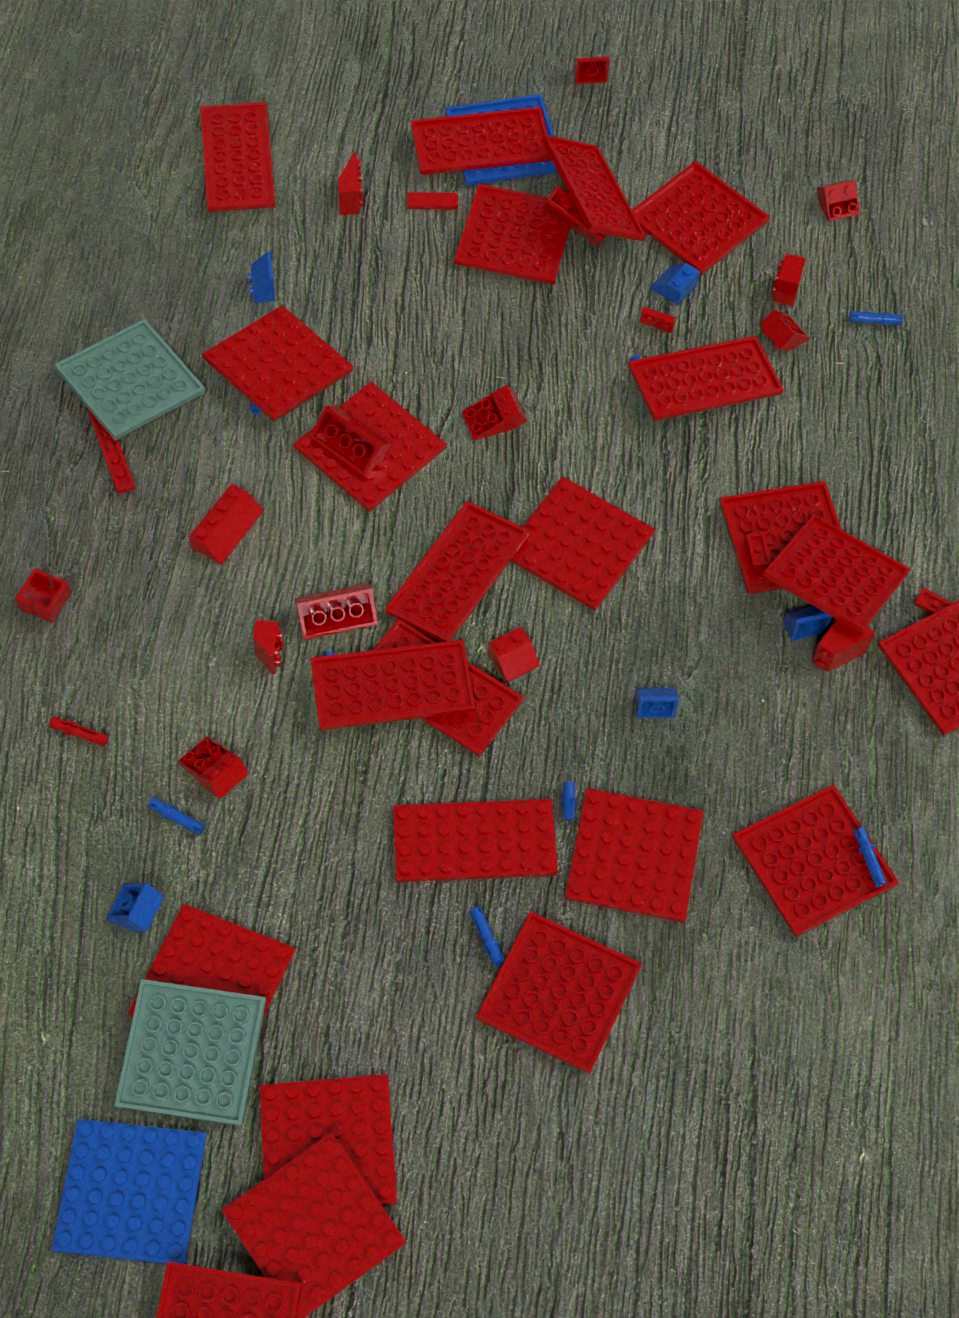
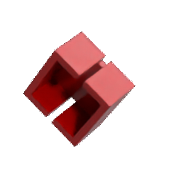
(788, 279)
(39, 596)

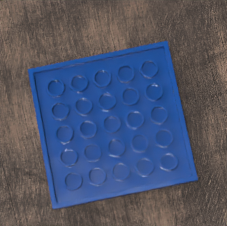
(502, 173)
(130, 1192)

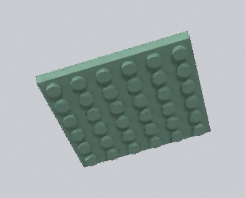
(129, 379)
(191, 1052)

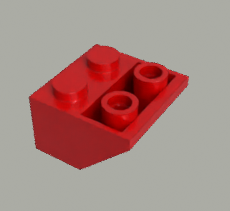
(839, 199)
(268, 643)

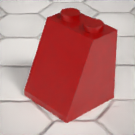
(841, 646)

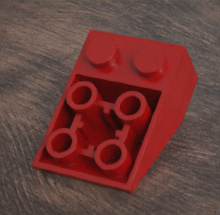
(349, 187)
(494, 414)
(214, 767)

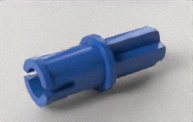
(569, 800)

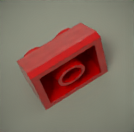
(591, 70)
(783, 331)
(513, 654)

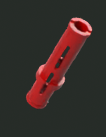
(71, 728)

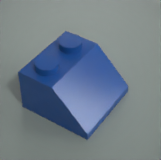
(262, 279)
(676, 282)
(806, 623)
(656, 702)
(135, 906)

